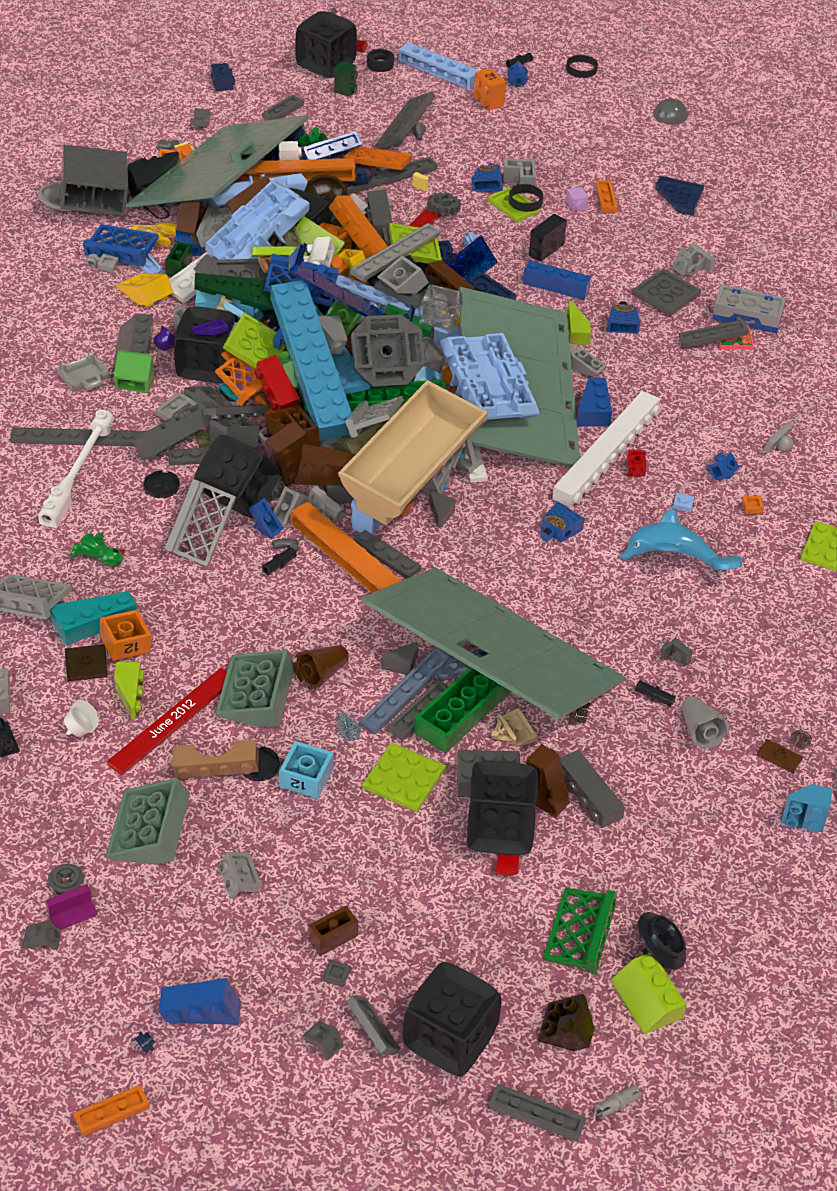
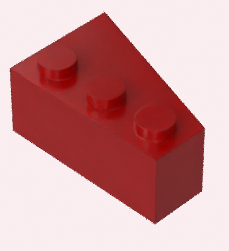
(276, 383)

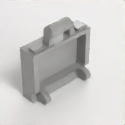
(83, 373)

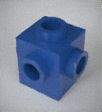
(517, 74)
(723, 466)

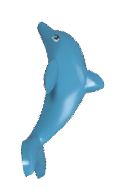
(674, 537)

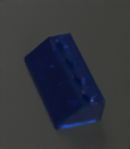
(472, 259)

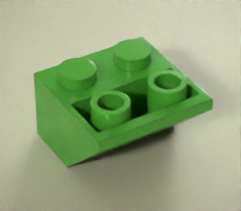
(134, 371)

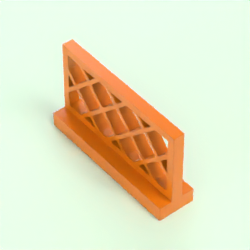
(249, 388)

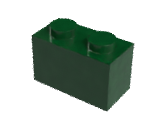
(345, 78)
(178, 258)

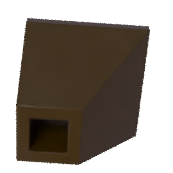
(568, 1024)

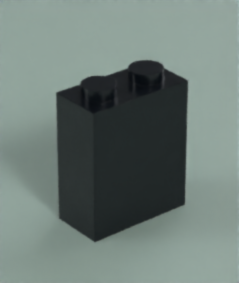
(547, 237)

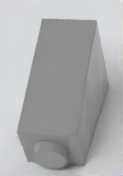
(334, 333)

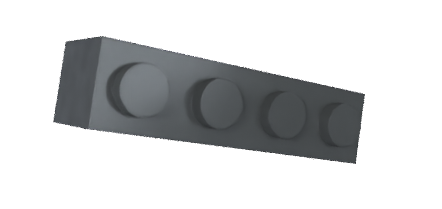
(591, 790)

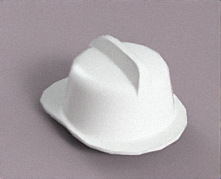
(81, 719)

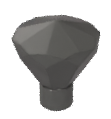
(419, 130)

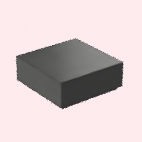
(336, 973)

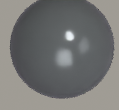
(670, 112)

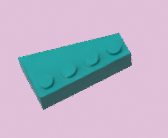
(82, 617)

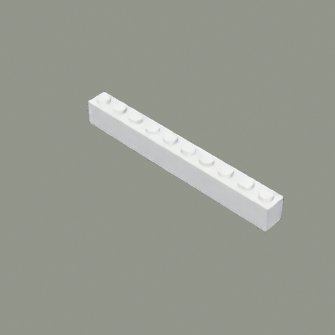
(606, 449)

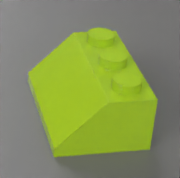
(649, 993)

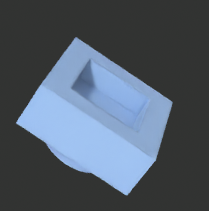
(683, 502)

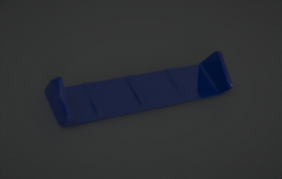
(331, 289)

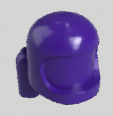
(164, 339)

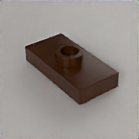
(780, 756)

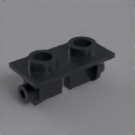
(7, 741)

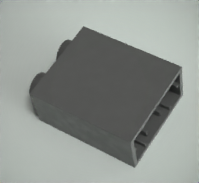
(94, 180)

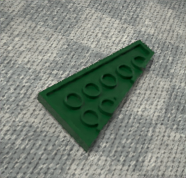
(247, 290)

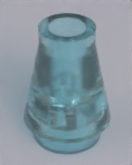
(349, 728)

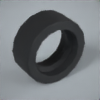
(380, 54)

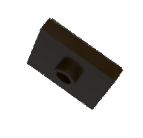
(85, 662)

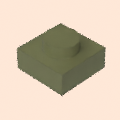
(203, 439)

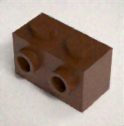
(333, 930)

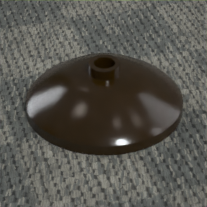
(326, 187)

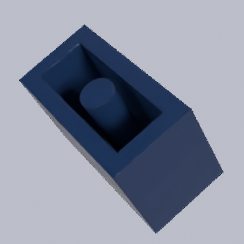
(222, 77)

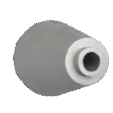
(704, 723)

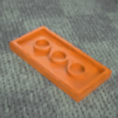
(379, 157)

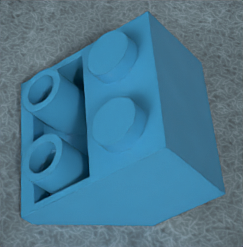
(808, 808)

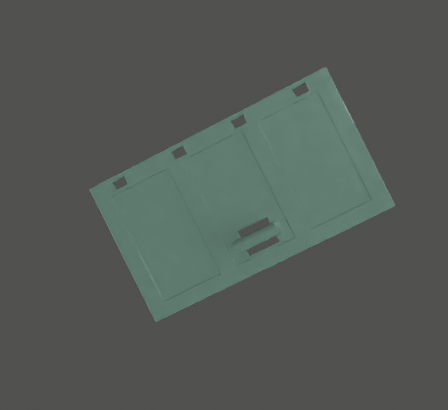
(218, 161)
(542, 350)
(520, 653)

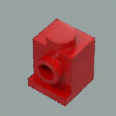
(636, 463)

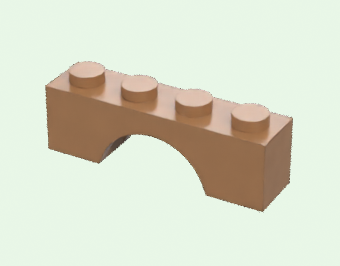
(240, 759)

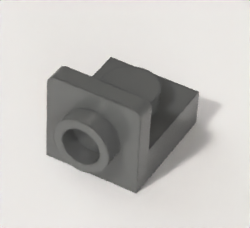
(678, 651)
(325, 1038)

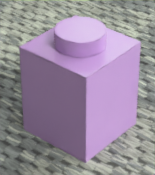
(576, 198)

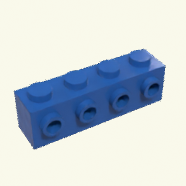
(557, 280)

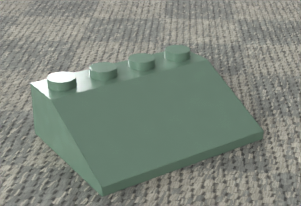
(256, 688)
(149, 823)

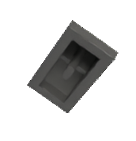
(442, 507)
(400, 659)

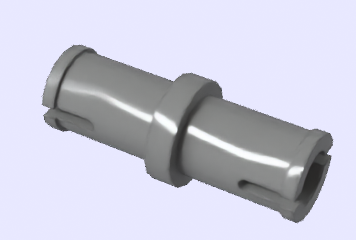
(617, 1101)

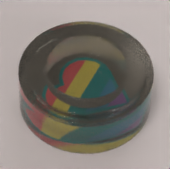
(801, 739)

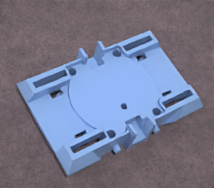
(290, 181)
(268, 213)
(489, 375)

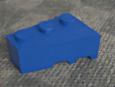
(595, 404)
(201, 1003)

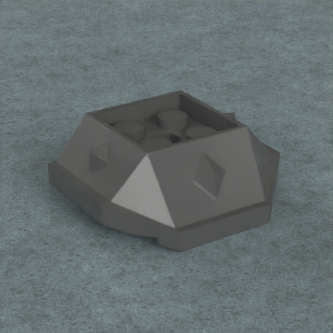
(400, 338)

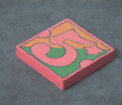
(738, 343)

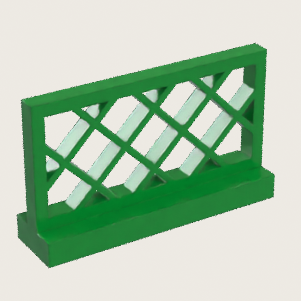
(598, 936)

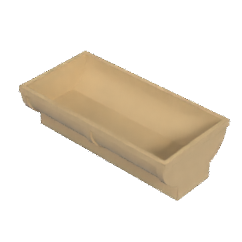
(409, 451)

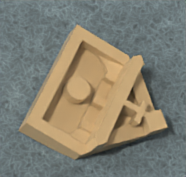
(514, 729)

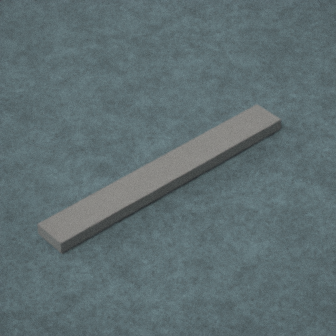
(391, 253)

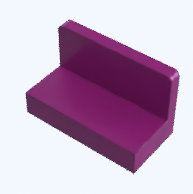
(71, 907)

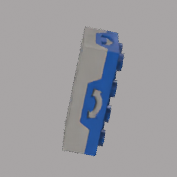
(756, 308)

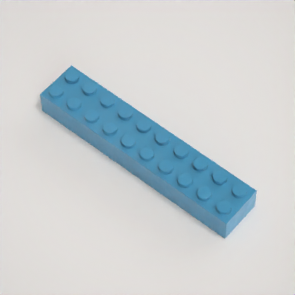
(311, 358)

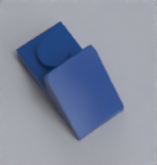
(265, 519)

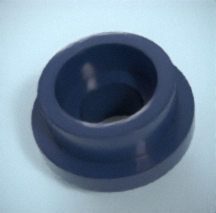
(145, 1041)

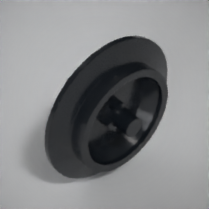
(662, 940)

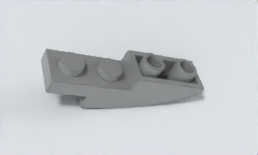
(585, 362)

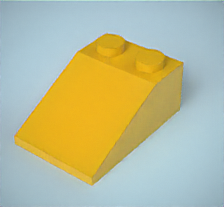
(146, 288)

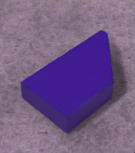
(211, 328)

